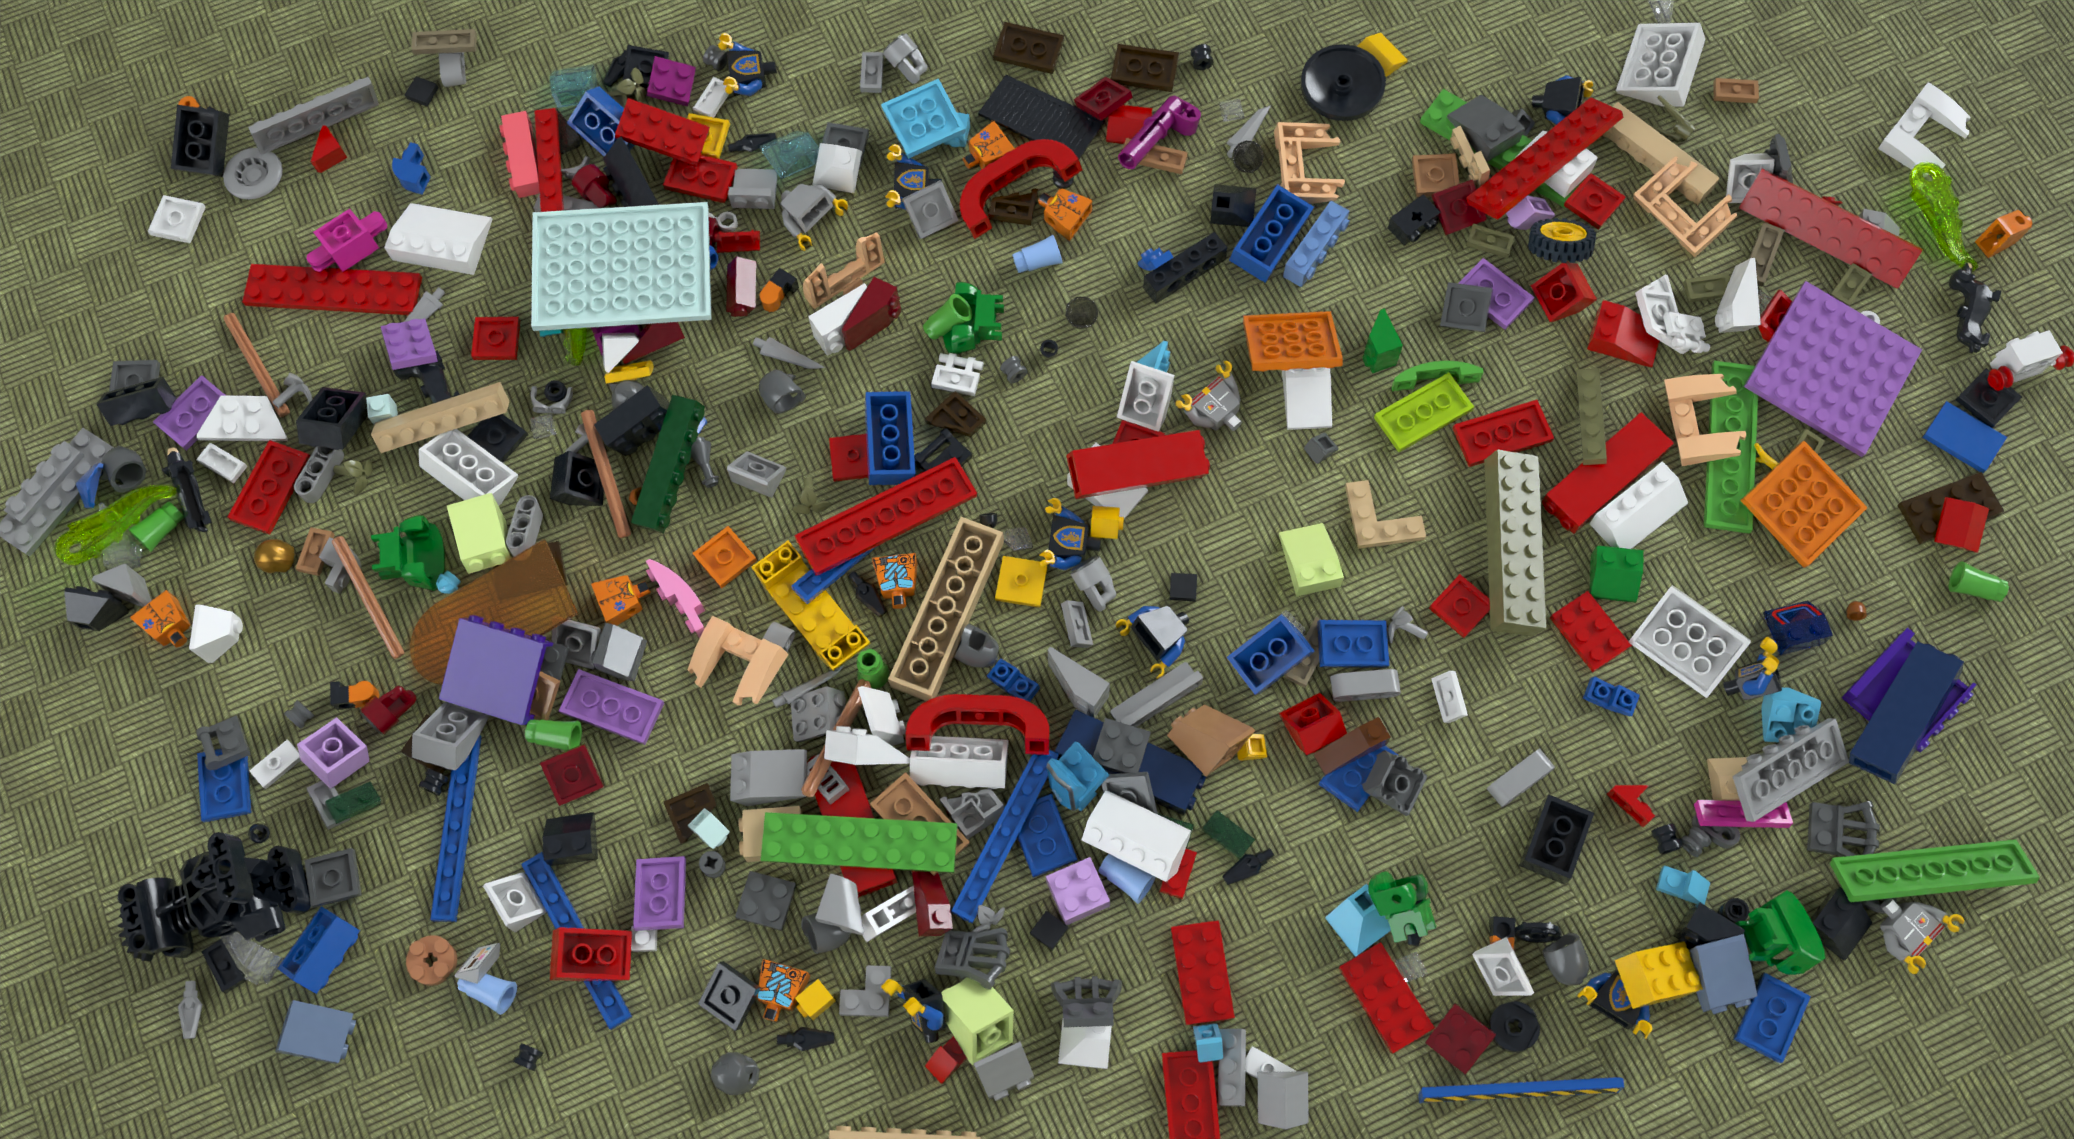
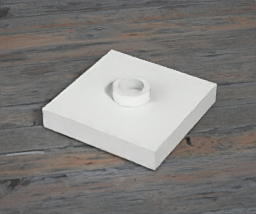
(176, 219)

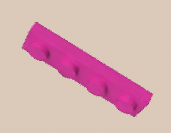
(1732, 815)

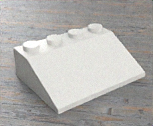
(1662, 62)
(438, 238)
(1689, 641)

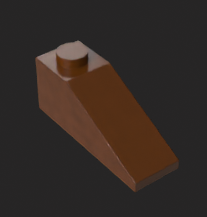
(1353, 746)

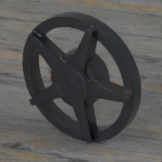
(1538, 932)

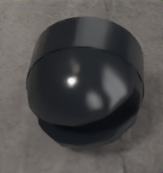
(1049, 344)
(988, 518)
(262, 828)

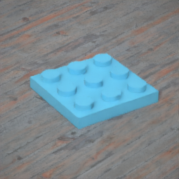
(923, 118)

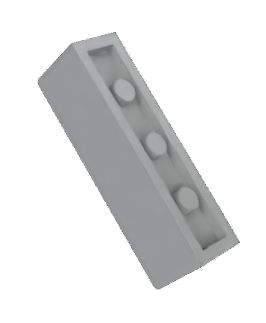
(1157, 696)

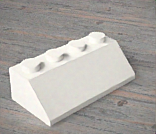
(466, 467)
(1641, 508)
(961, 763)
(1136, 836)

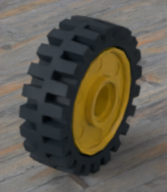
(1562, 240)

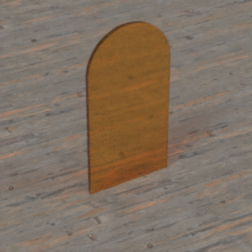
(518, 593)

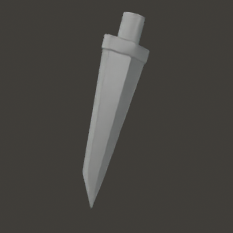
(1248, 130)
(427, 305)
(779, 351)
(796, 692)

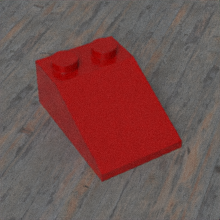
(1622, 335)
(590, 955)

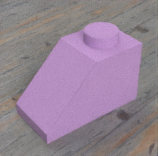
(1528, 212)

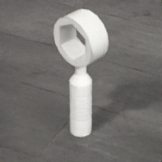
(722, 217)

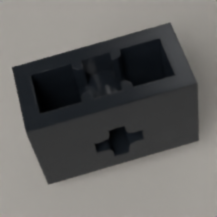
(1414, 220)

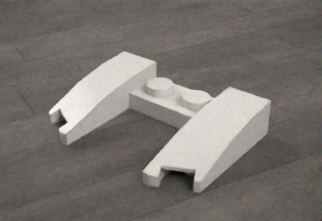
(1929, 103)

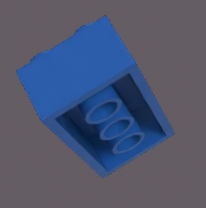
(1271, 233)
(889, 437)

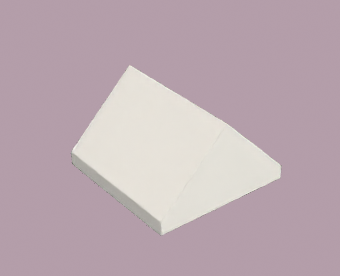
(616, 347)
(515, 900)
(1502, 969)

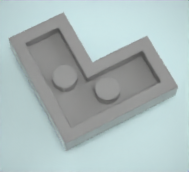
(872, 1000)

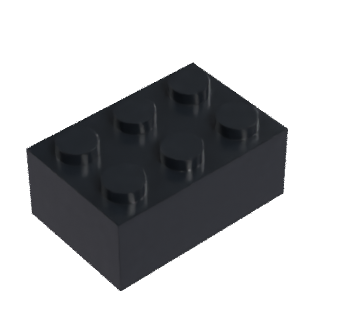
(200, 140)
(332, 418)
(634, 421)
(1556, 839)

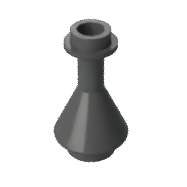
(701, 455)

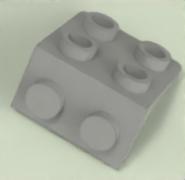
(753, 189)
(816, 713)

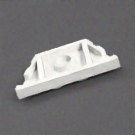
(1654, 302)
(242, 420)

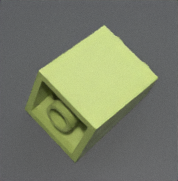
(479, 532)
(978, 1019)

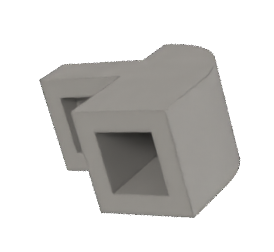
(338, 576)

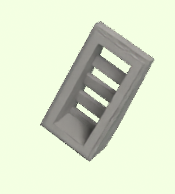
(838, 791)

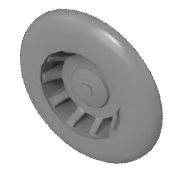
(254, 179)

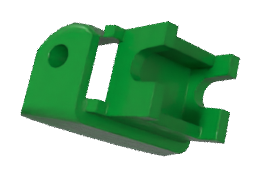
(983, 321)
(415, 557)
(1397, 903)
(1779, 926)

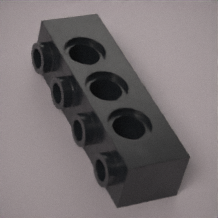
(1185, 267)

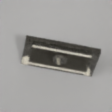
(567, 135)

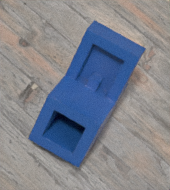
(409, 171)

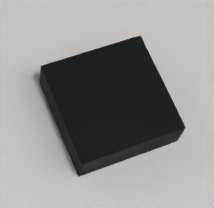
(421, 91)
(1183, 587)
(1049, 930)

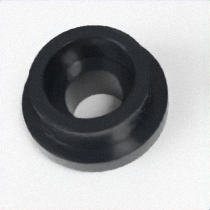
(551, 387)

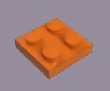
(724, 557)

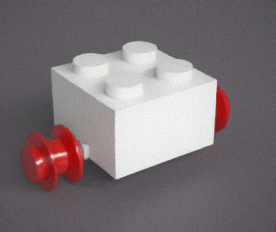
(2028, 358)

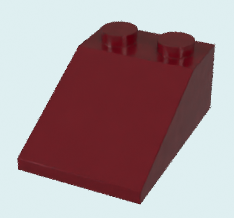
(872, 313)

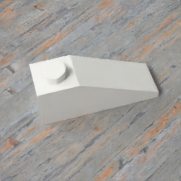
(888, 914)

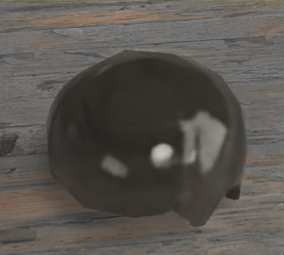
(1247, 156)
(1081, 312)

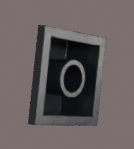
(576, 481)
(570, 839)
(1840, 923)
(1704, 926)

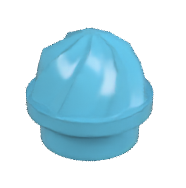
(447, 583)

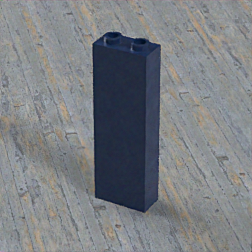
(1906, 712)
(1170, 776)

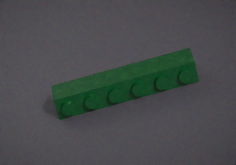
(668, 464)

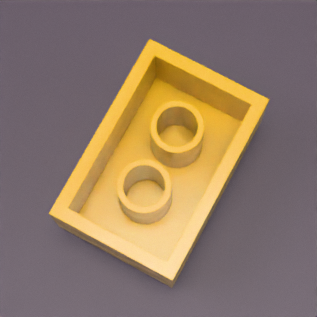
(1658, 974)

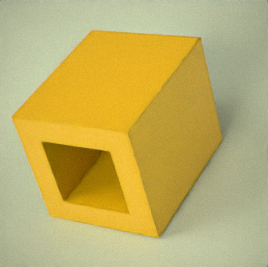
(1106, 522)
(814, 1000)

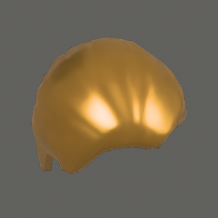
(274, 556)

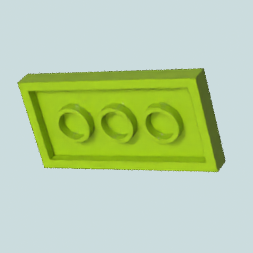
(1423, 412)

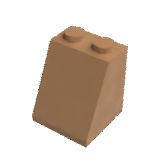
(1209, 737)

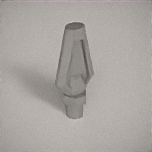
(190, 1010)

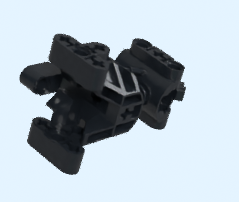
(217, 896)

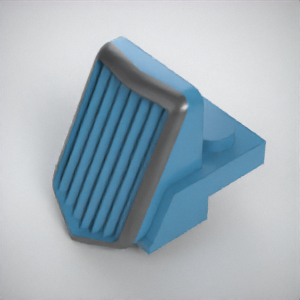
(1075, 777)

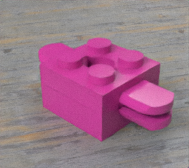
(346, 240)

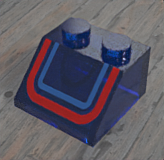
(1798, 627)

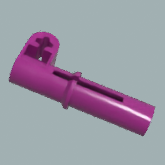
(1171, 114)

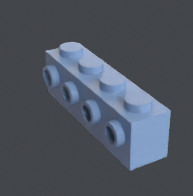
(1316, 244)

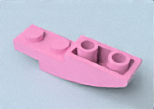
(678, 593)

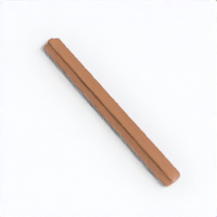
(255, 362)
(606, 474)
(368, 597)
(845, 719)

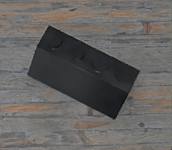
(627, 176)

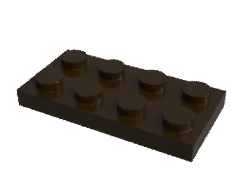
(1924, 510)

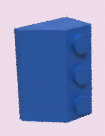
(597, 119)
(1270, 654)
(319, 950)

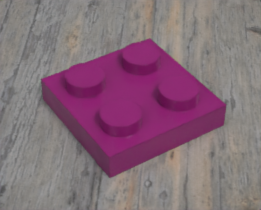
(671, 81)

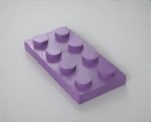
(611, 707)

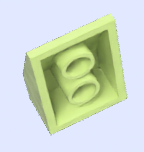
(1311, 559)

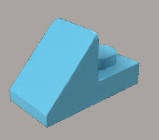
(1683, 885)
(1208, 1042)

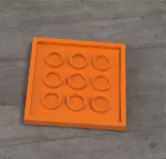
(1292, 341)
(1804, 504)

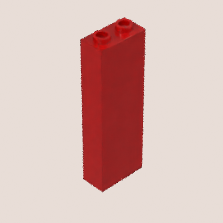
(1137, 464)
(1594, 486)
(854, 804)

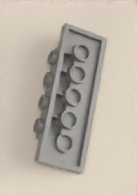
(310, 116)
(50, 492)
(1789, 767)

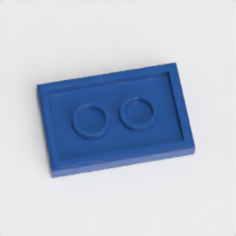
(1964, 437)
(1353, 643)
(1348, 780)
(223, 790)
(1045, 838)
(1772, 1018)

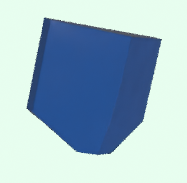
(88, 485)

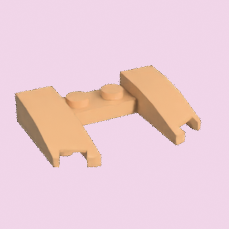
(1290, 140)
(1691, 235)
(869, 256)
(1691, 445)
(763, 657)

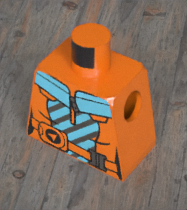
(896, 577)
(780, 988)

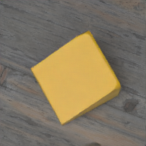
(1253, 748)

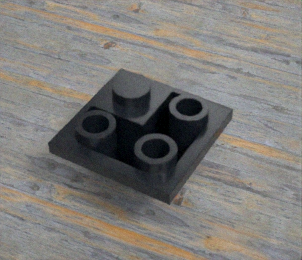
(1233, 205)
(92, 609)

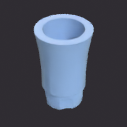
(1038, 255)
(1127, 877)
(491, 991)

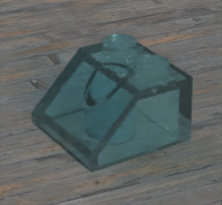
(571, 84)

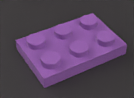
(1507, 297)
(408, 343)
(189, 412)
(659, 893)

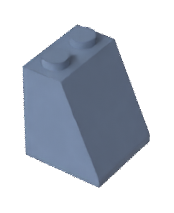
(1724, 974)
(315, 1032)

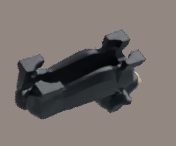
(1975, 308)
(432, 378)
(187, 490)

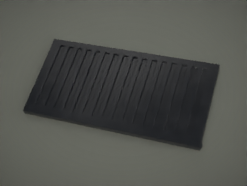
(1040, 115)

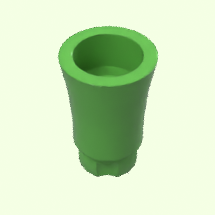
(952, 312)
(156, 525)
(1977, 583)
(872, 668)
(554, 734)

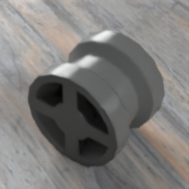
(716, 58)
(1013, 369)
(299, 714)
(1695, 841)
(715, 869)

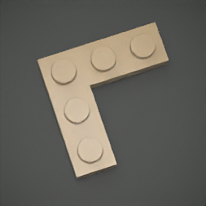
(1475, 162)
(1373, 533)

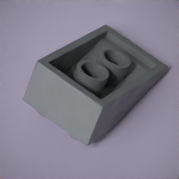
(1487, 126)

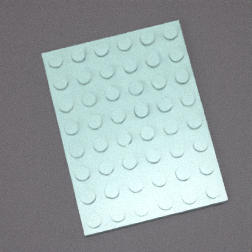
(620, 266)

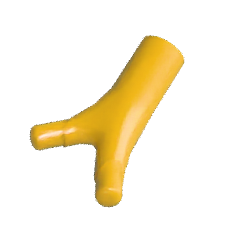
(1764, 457)

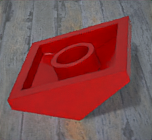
(1126, 123)
(1773, 314)
(1961, 524)

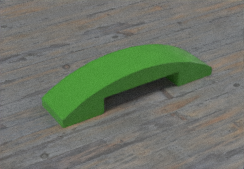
(1463, 371)

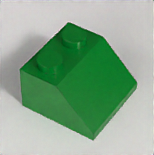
(1382, 345)
(1616, 573)

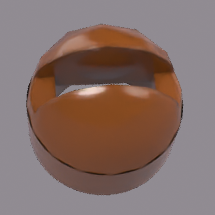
(634, 495)
(1856, 611)

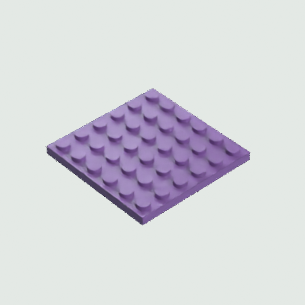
(1833, 368)

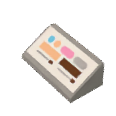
(479, 963)

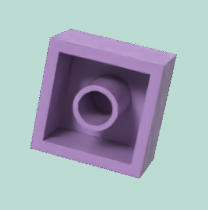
(333, 753)
(1077, 891)

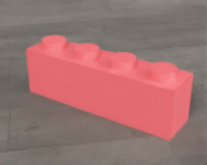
(521, 153)

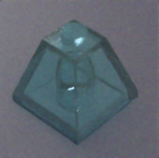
(791, 153)

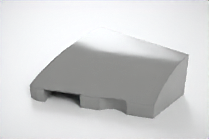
(973, 811)
(841, 905)

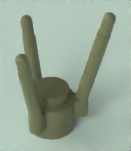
(1683, 127)

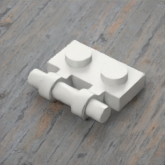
(1687, 332)
(956, 379)

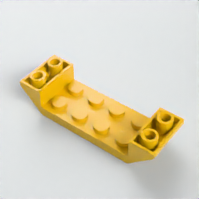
(821, 620)

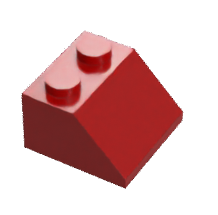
(1563, 291)
(1313, 723)

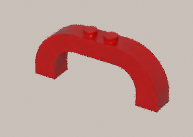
(1006, 170)
(978, 711)

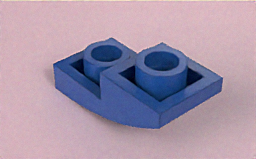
(1154, 259)
(1012, 681)
(1611, 697)

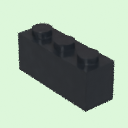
(136, 401)

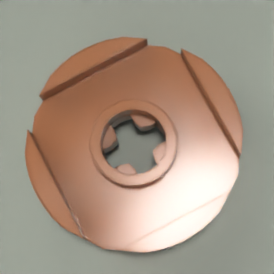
(421, 950)

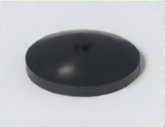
(1343, 82)

